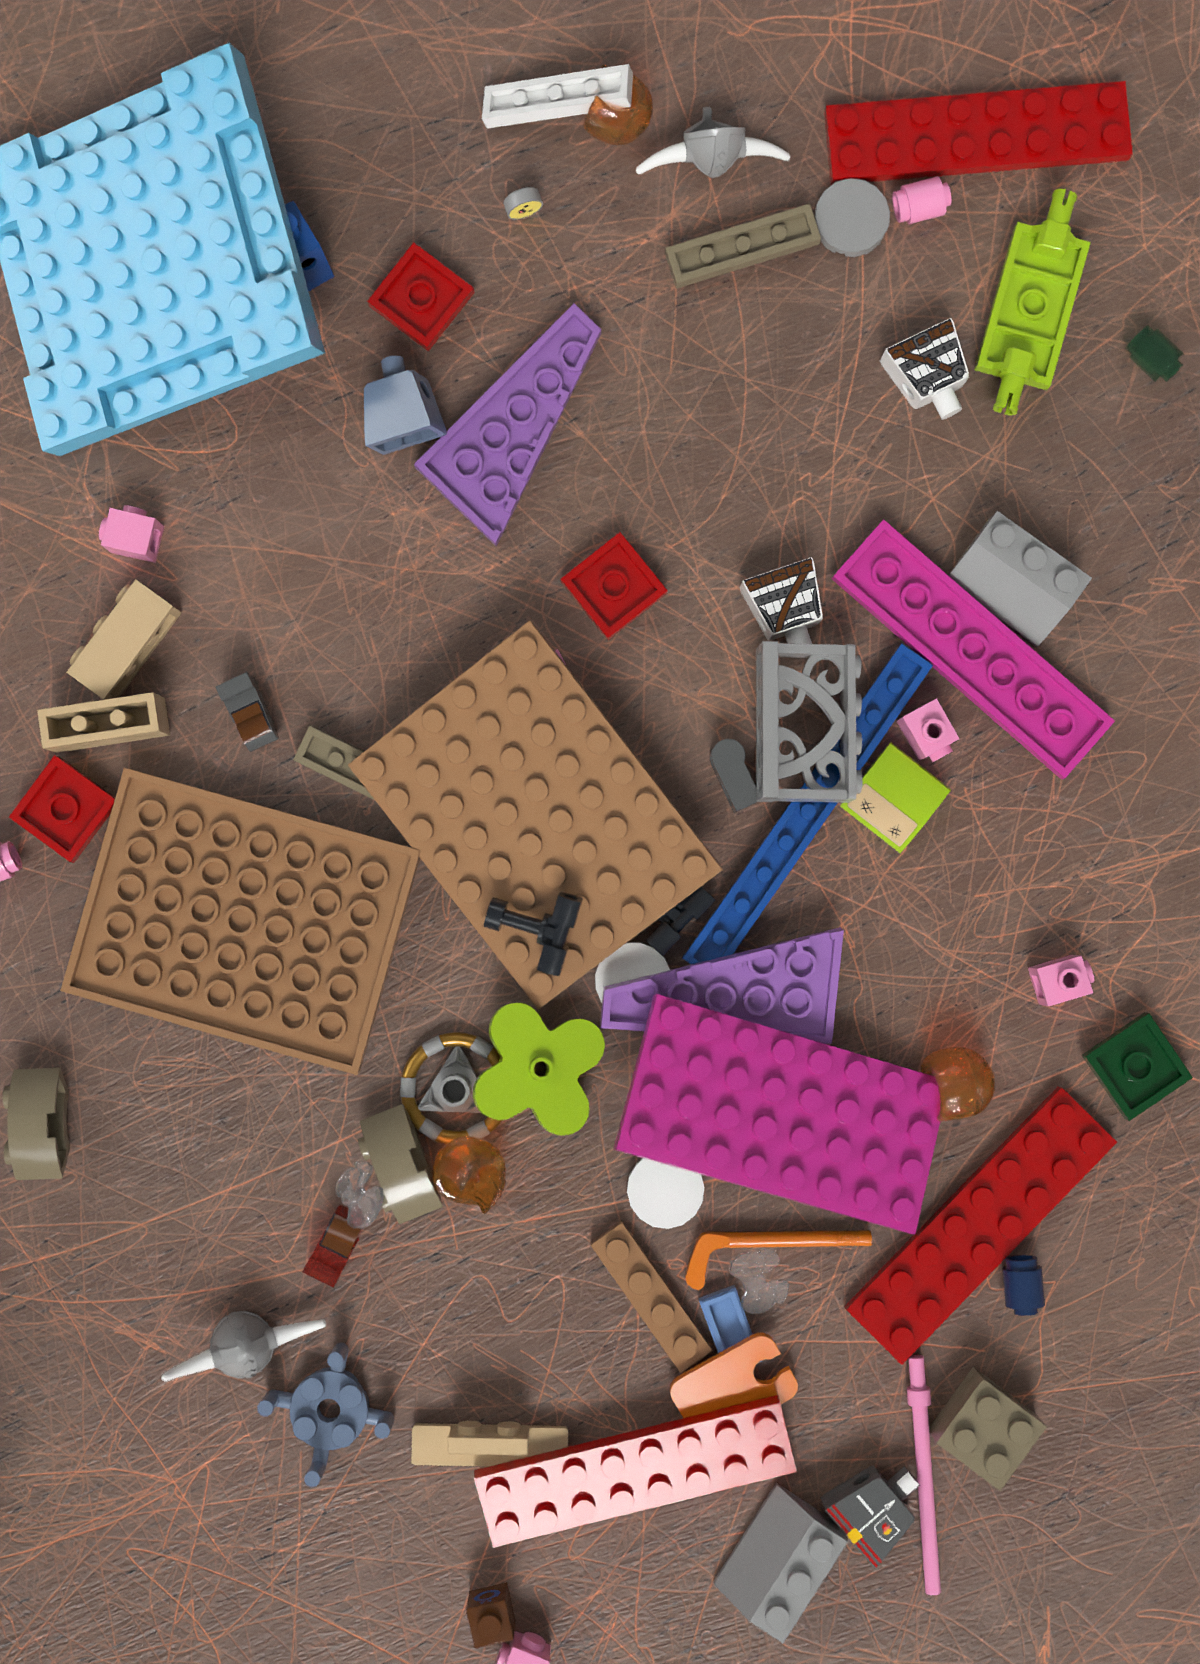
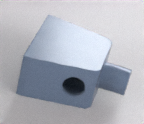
(400, 409)

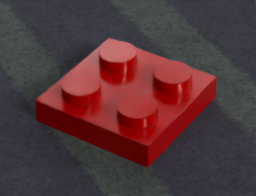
(421, 296)
(614, 586)
(63, 809)

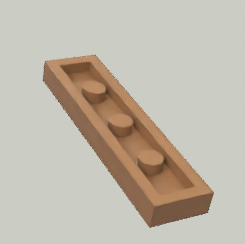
(651, 1296)

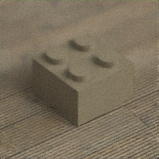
(986, 1429)

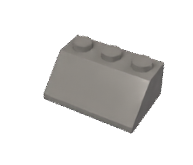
(1019, 578)
(780, 1562)

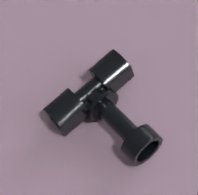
(677, 918)
(551, 930)

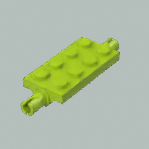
(1033, 304)

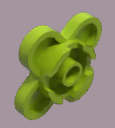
(514, 1086)

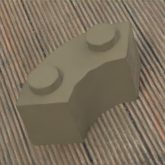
(37, 1124)
(399, 1164)

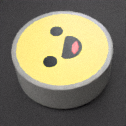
(523, 203)

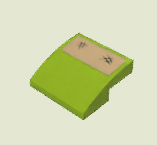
(896, 797)

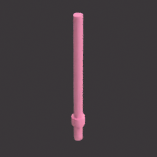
(919, 1399)

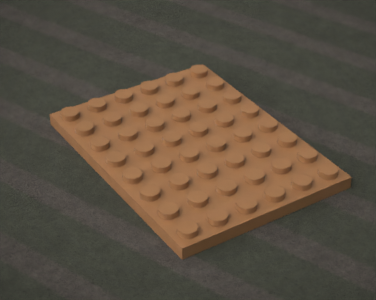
(529, 795)
(241, 921)

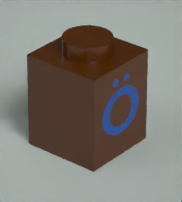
(491, 1615)

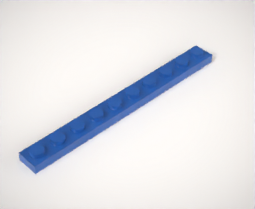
(804, 819)

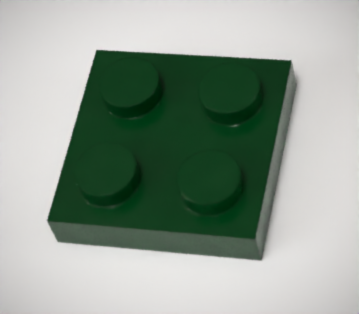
(1137, 1066)

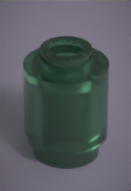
(1155, 354)

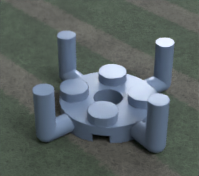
(313, 1426)

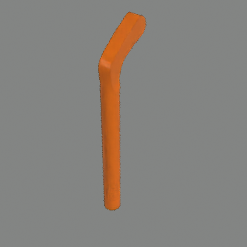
(711, 1240)

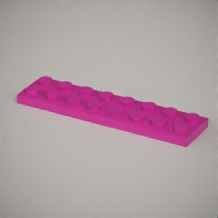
(973, 650)

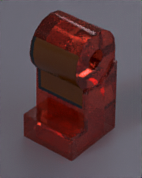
(333, 1249)

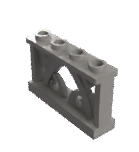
(773, 765)

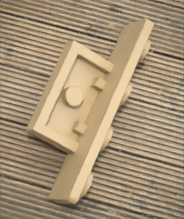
(482, 1444)

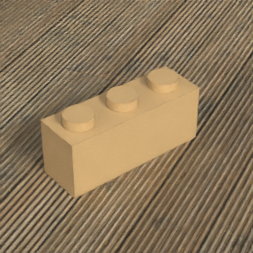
(123, 641)
(103, 722)

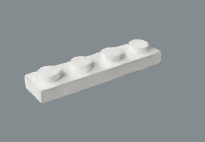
(556, 96)

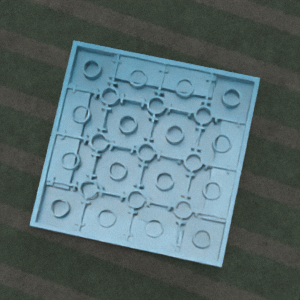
(151, 256)

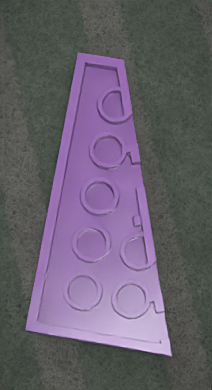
(502, 435)
(776, 986)

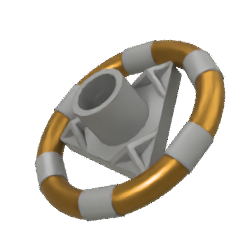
(451, 1088)

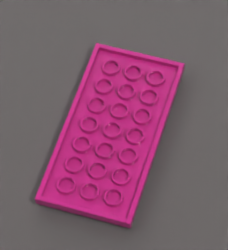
(781, 1114)

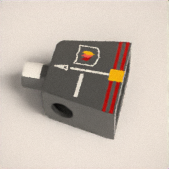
(872, 1510)

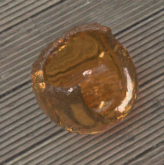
(620, 125)
(963, 1081)
(470, 1172)

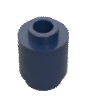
(1023, 1284)

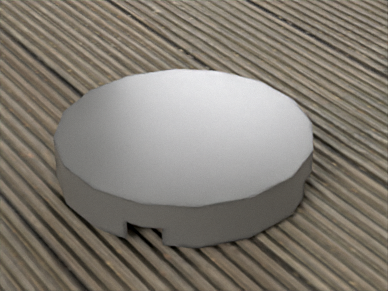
(852, 217)

